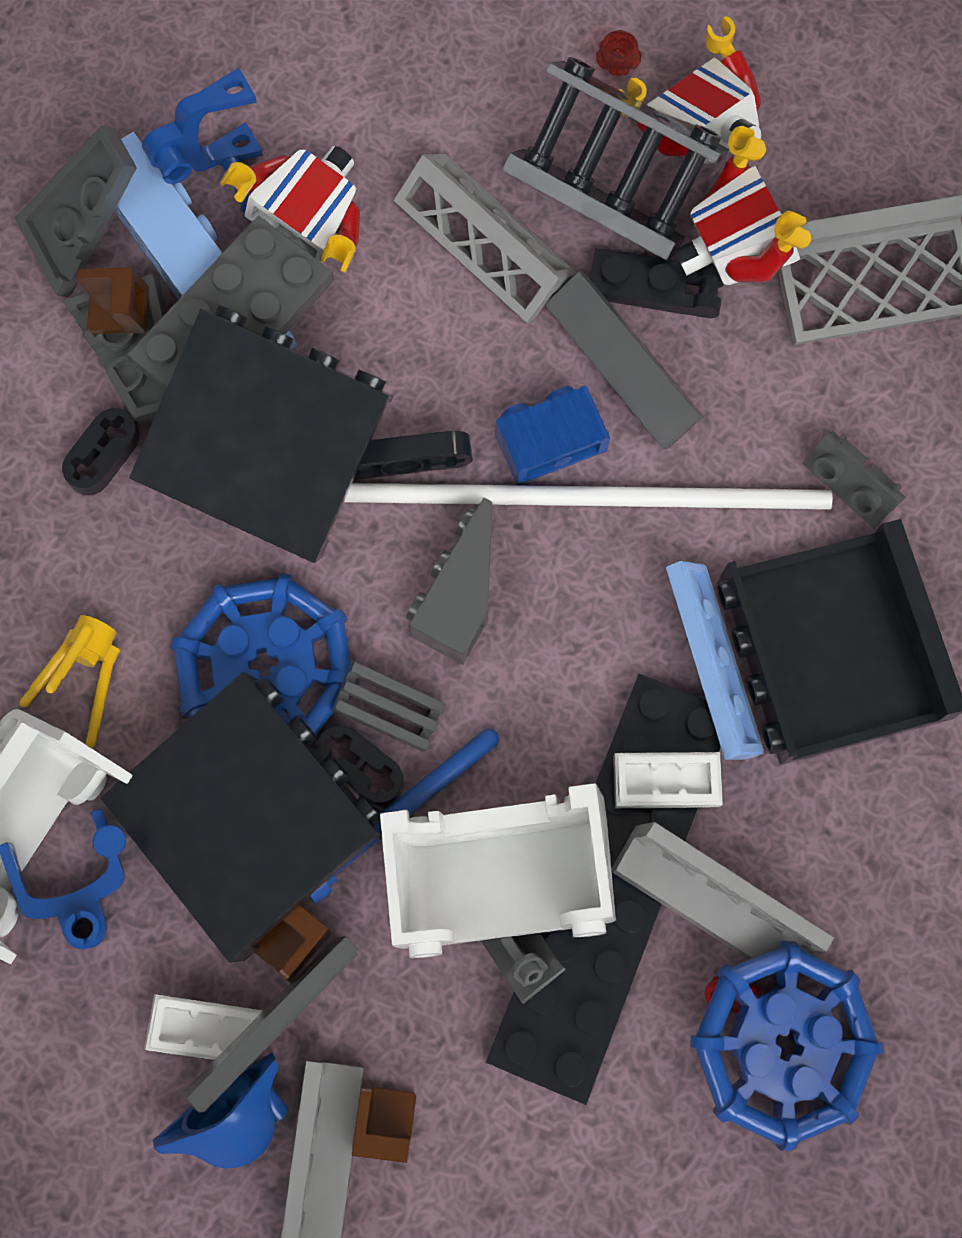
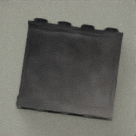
(260, 433)
(840, 644)
(243, 814)

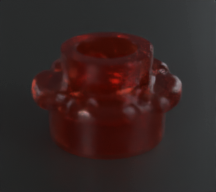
(618, 42)

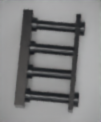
(576, 186)

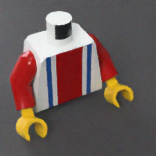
(713, 96)
(303, 200)
(741, 222)

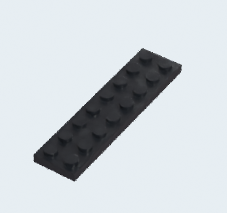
(568, 1024)

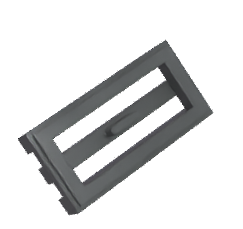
(427, 723)

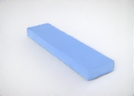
(715, 661)

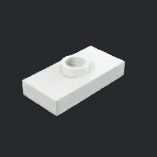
(667, 780)
(194, 1026)

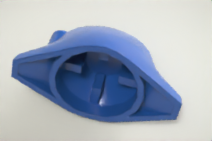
(234, 1126)

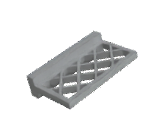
(868, 230)

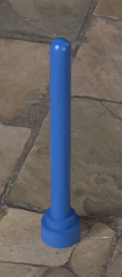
(428, 788)

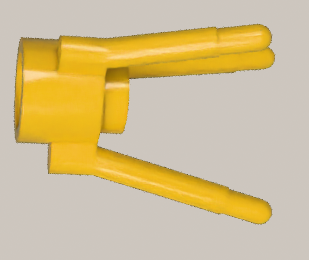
(85, 644)

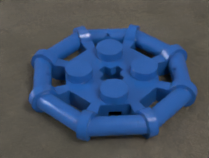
(268, 633)
(816, 1051)

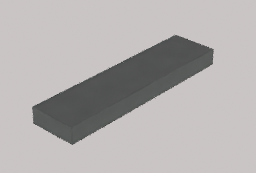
(624, 360)
(269, 1024)

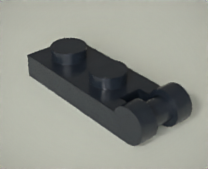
(655, 283)

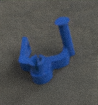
(176, 145)
(84, 903)

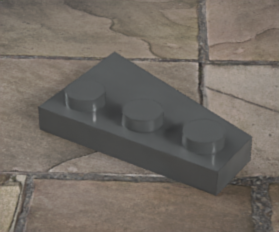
(75, 208)
(135, 388)

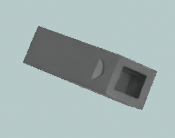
(457, 602)

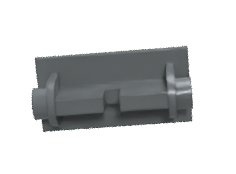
(842, 470)
(525, 962)

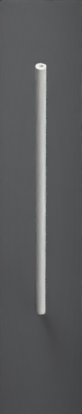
(590, 496)

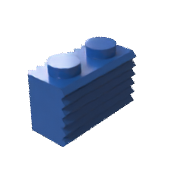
(551, 433)

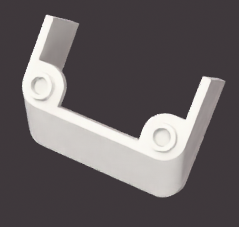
(37, 778)

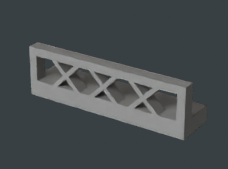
(495, 222)
(711, 895)
(322, 1151)

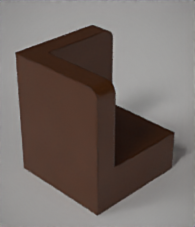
(115, 300)
(292, 943)
(384, 1124)

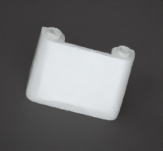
(498, 872)

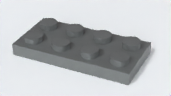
(256, 276)

